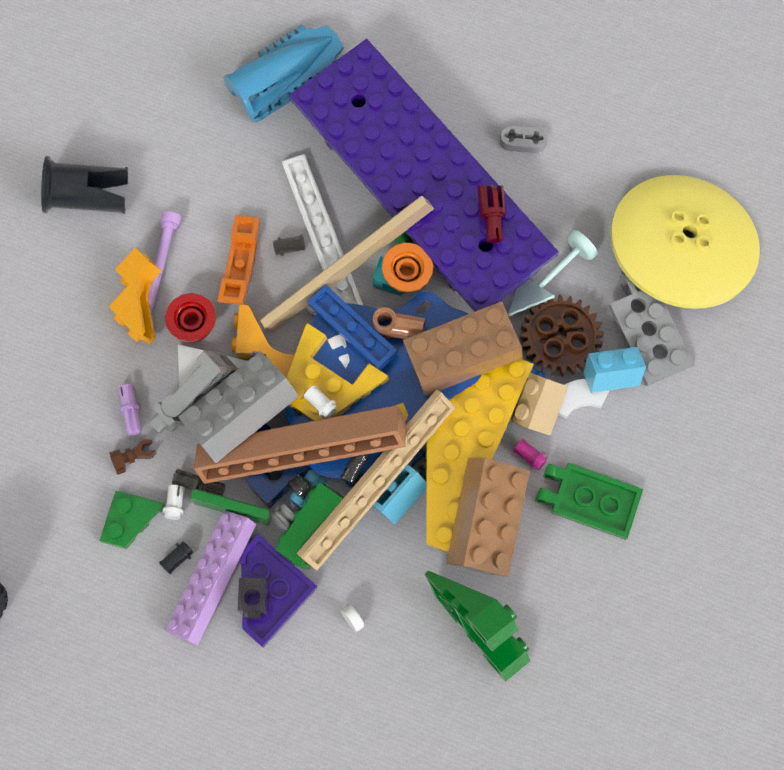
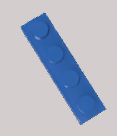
(352, 327)

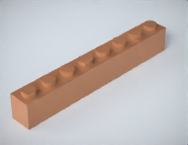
(307, 444)

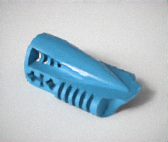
(285, 66)

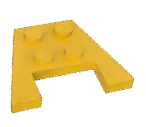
(308, 372)

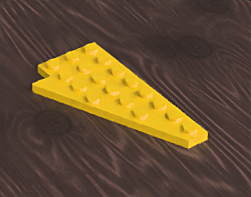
(468, 432)

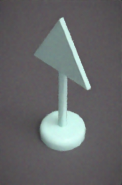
(533, 294)

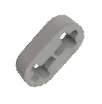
(523, 139)

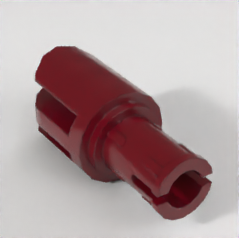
(492, 210)

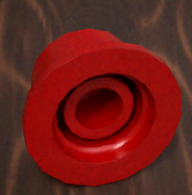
(190, 317)

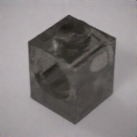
(249, 586)

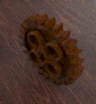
(553, 315)

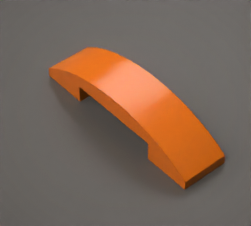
(240, 260)

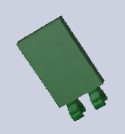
(592, 499)

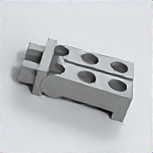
(213, 370)

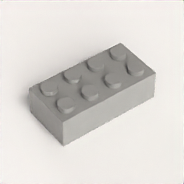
(238, 406)

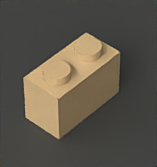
(539, 404)

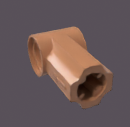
(401, 325)

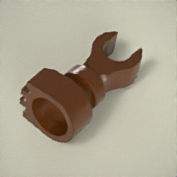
(119, 459)

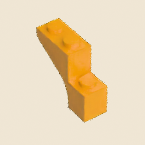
(132, 304)
(251, 339)

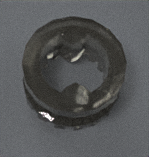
(299, 487)

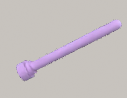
(169, 222)

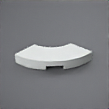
(579, 396)

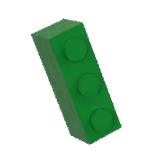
(307, 520)

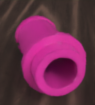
(530, 455)

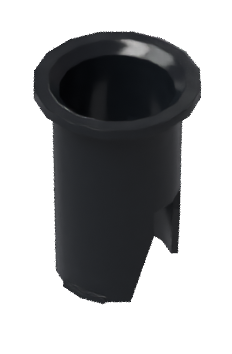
(81, 187)

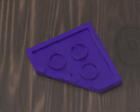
(286, 593)

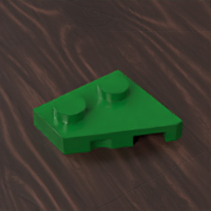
(128, 518)

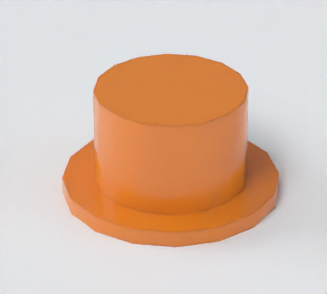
(407, 267)

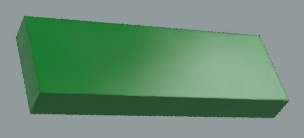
(222, 503)

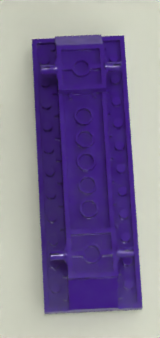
(409, 153)

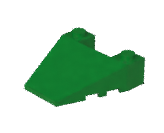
(484, 622)

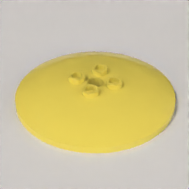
(681, 269)

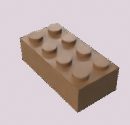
(463, 348)
(488, 516)

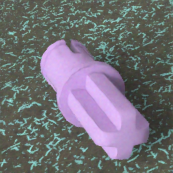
(129, 409)

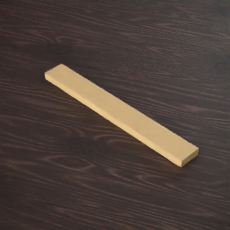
(348, 262)
(375, 482)

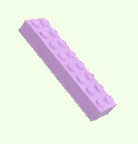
(210, 577)

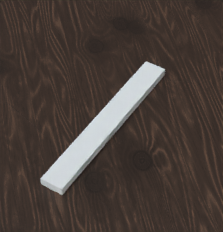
(318, 223)

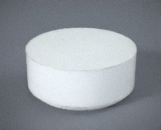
(352, 618)

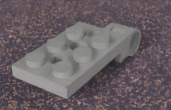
(665, 334)

